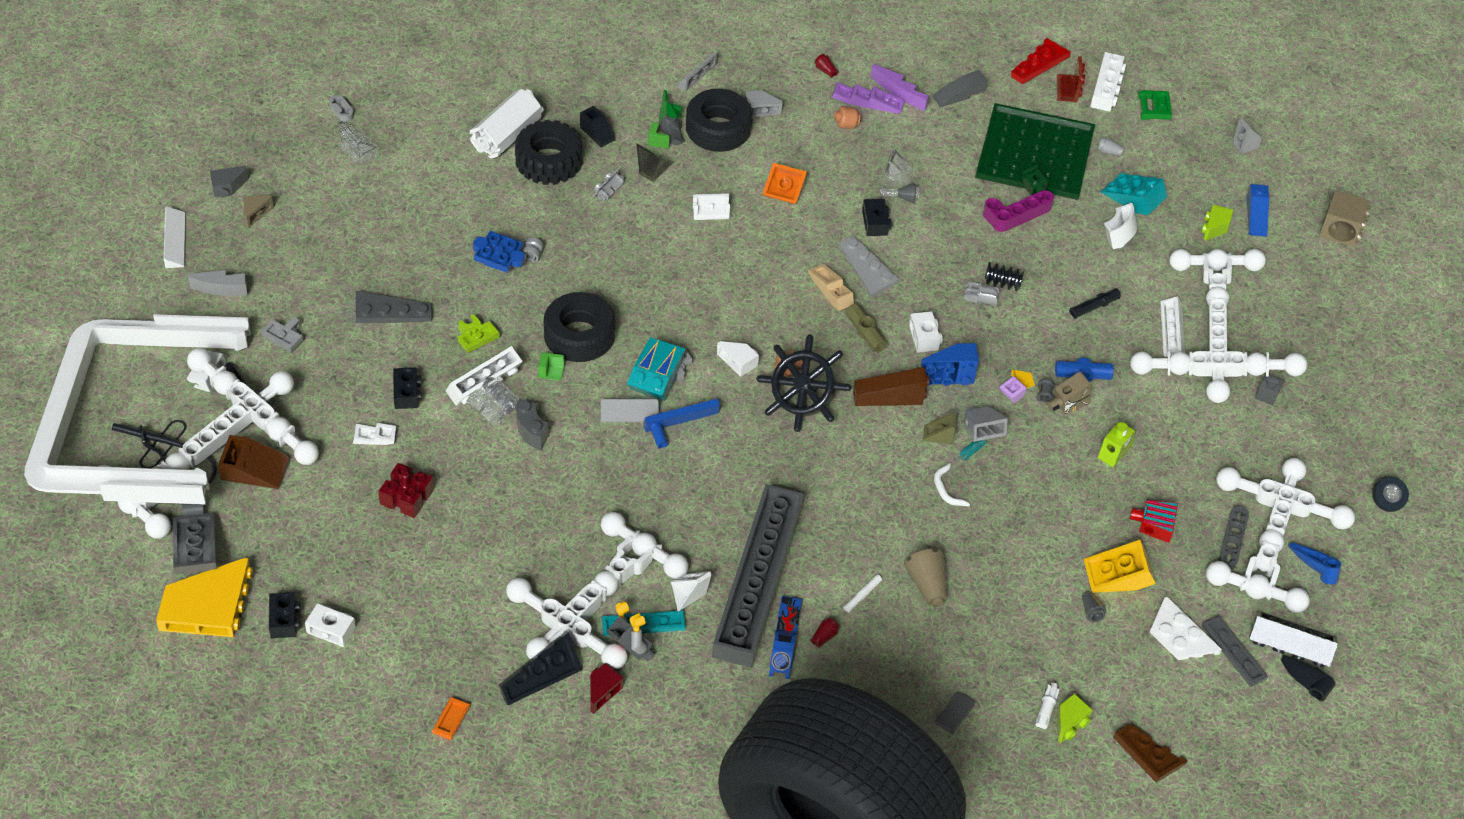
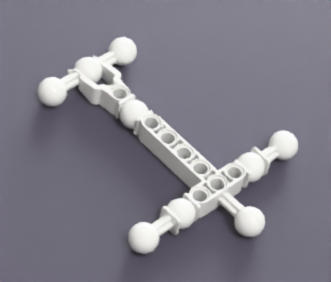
(1218, 361)
(227, 384)

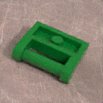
(1160, 104)

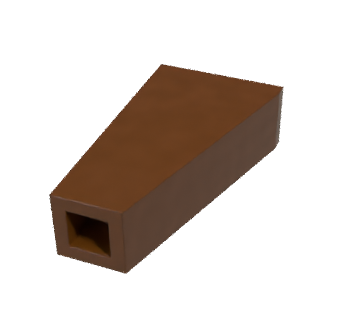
(892, 389)

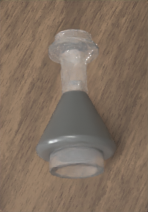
(909, 192)

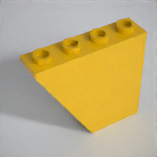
(206, 601)

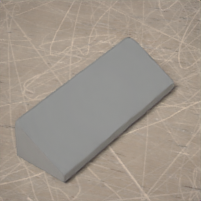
(698, 72)
(627, 409)

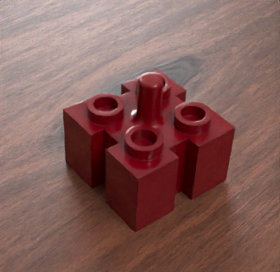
(406, 490)

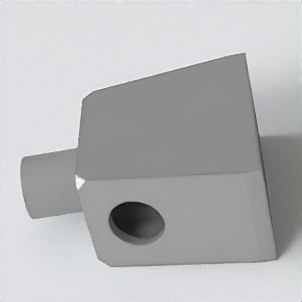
(985, 423)

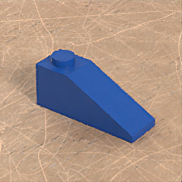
(1258, 209)

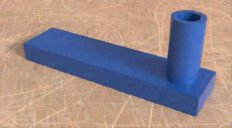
(657, 422)

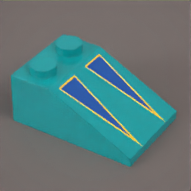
(656, 369)

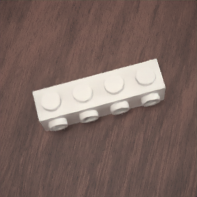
(1107, 82)
(498, 367)

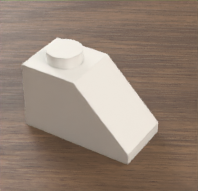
(738, 356)

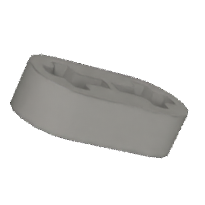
(344, 106)

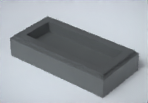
(954, 712)

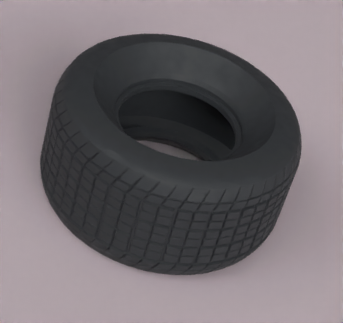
(836, 755)

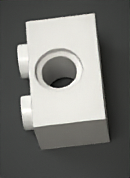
(925, 332)
(338, 633)

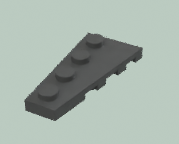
(387, 309)

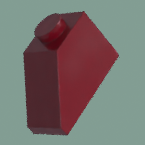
(603, 686)

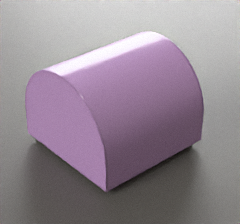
(1013, 389)

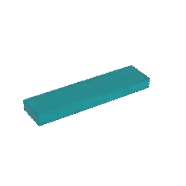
(655, 622)

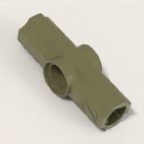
(866, 328)

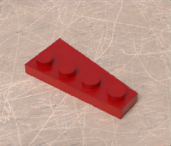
(1041, 60)

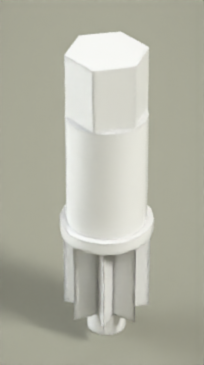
(1047, 706)

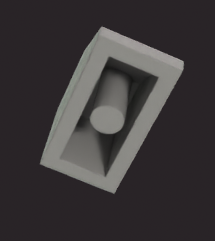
(763, 103)
(1246, 137)

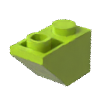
(1218, 222)
(1072, 716)

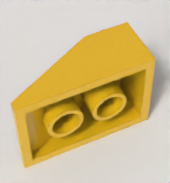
(1120, 569)

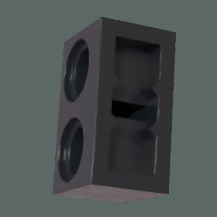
(406, 388)
(286, 615)

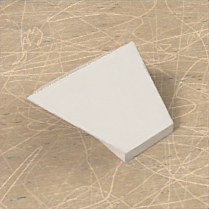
(690, 588)

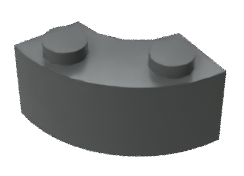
(530, 426)

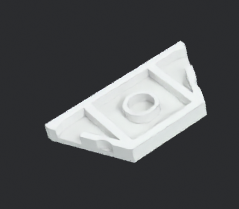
(1180, 633)

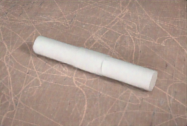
(860, 595)

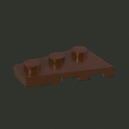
(1151, 757)

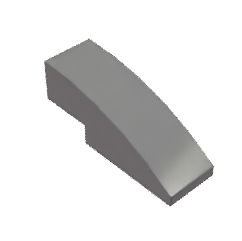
(219, 283)

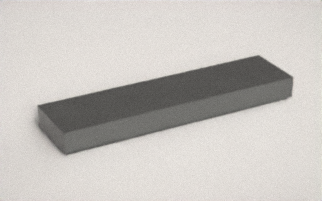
(1234, 651)

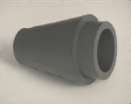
(1093, 608)

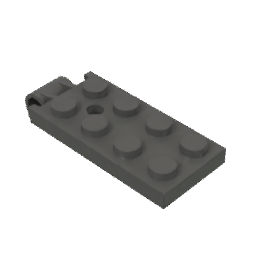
(194, 540)

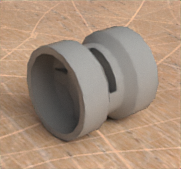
(532, 249)

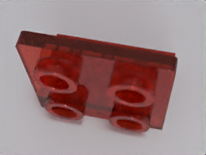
(1069, 86)

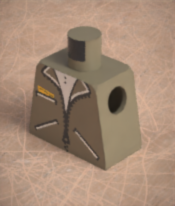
(1071, 394)

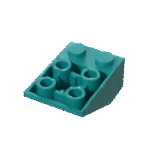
(1142, 191)

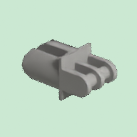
(981, 293)

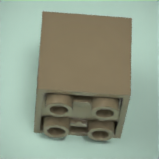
(1345, 218)

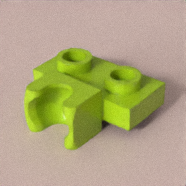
(476, 335)

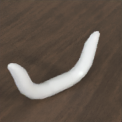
(942, 490)

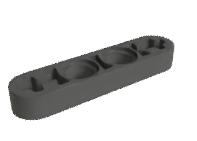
(1231, 537)

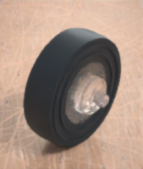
(1390, 494)

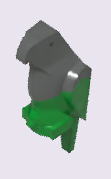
(669, 120)

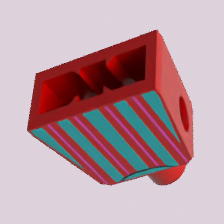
(1156, 519)

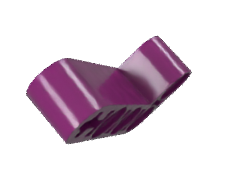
(1008, 217)

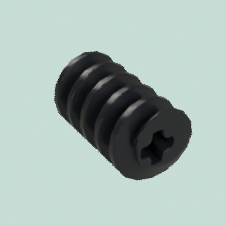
(1004, 277)

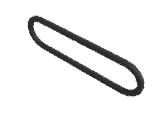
(185, 427)

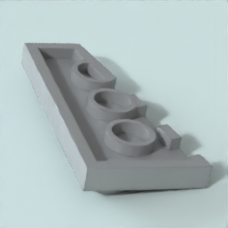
(868, 267)

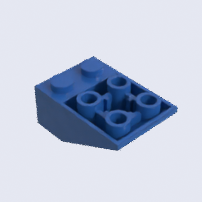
(952, 365)

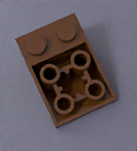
(252, 463)

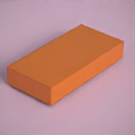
(451, 718)

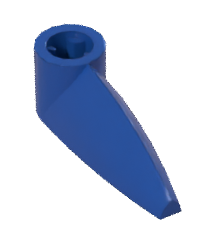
(1318, 561)

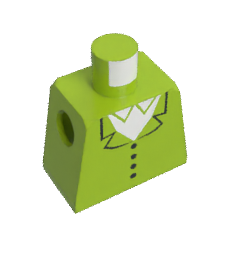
(1119, 437)

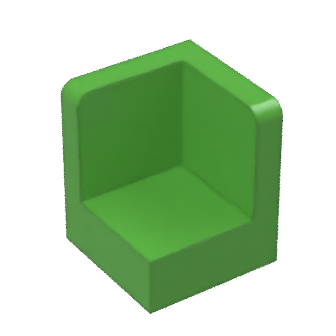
(657, 139)
(551, 366)

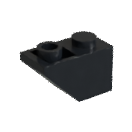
(596, 126)

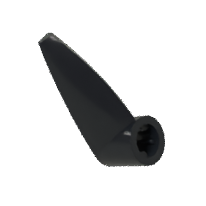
(1315, 681)

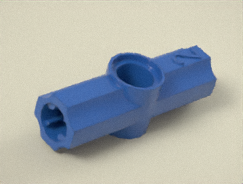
(1086, 367)

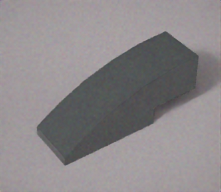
(961, 89)

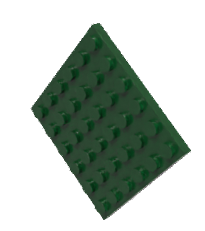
(1031, 138)

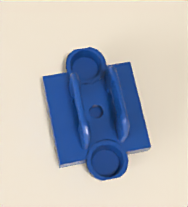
(498, 251)

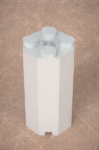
(505, 122)

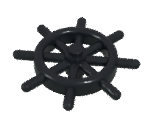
(803, 383)

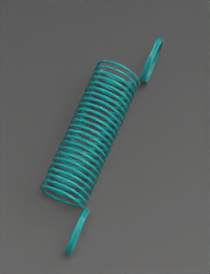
(972, 452)

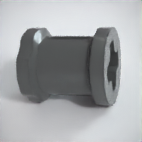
(1045, 390)

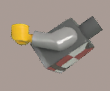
(631, 636)

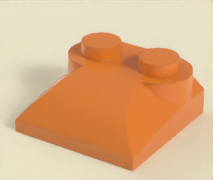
(784, 183)

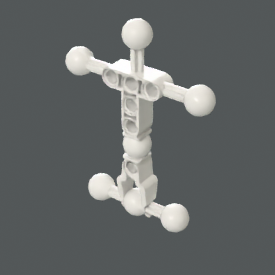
(1284, 501)
(603, 585)

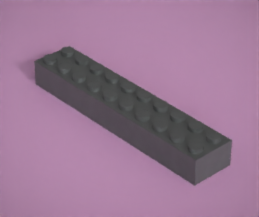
(758, 576)

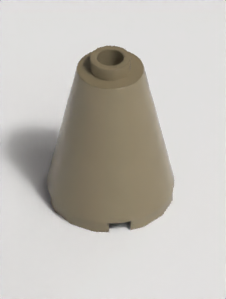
(928, 573)

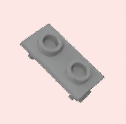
(612, 180)

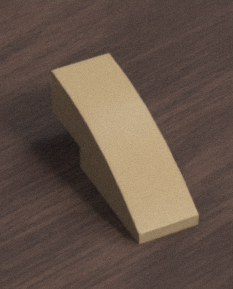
(832, 287)

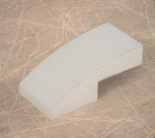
(381, 434)

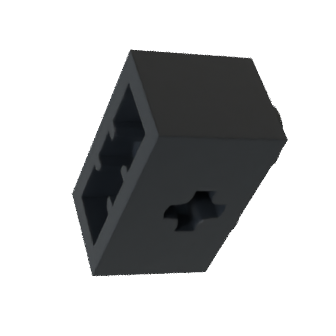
(876, 217)

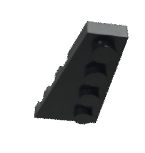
(544, 669)

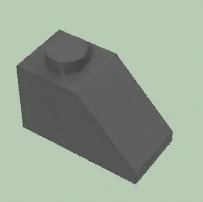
(228, 180)
(1269, 388)

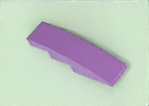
(894, 84)
(872, 99)

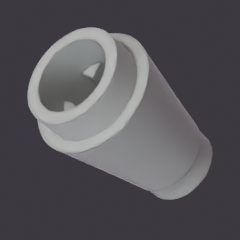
(1110, 147)

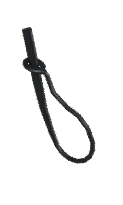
(158, 438)

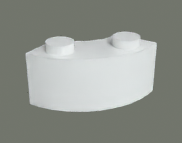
(1121, 226)

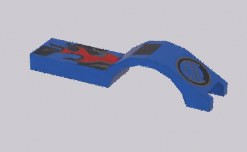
(785, 636)

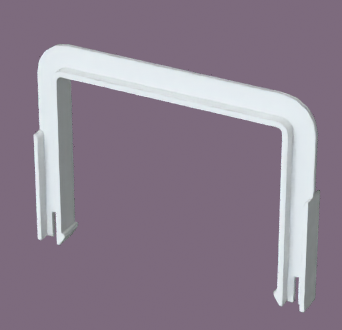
(117, 482)

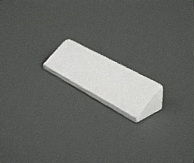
(174, 238)
(1174, 326)

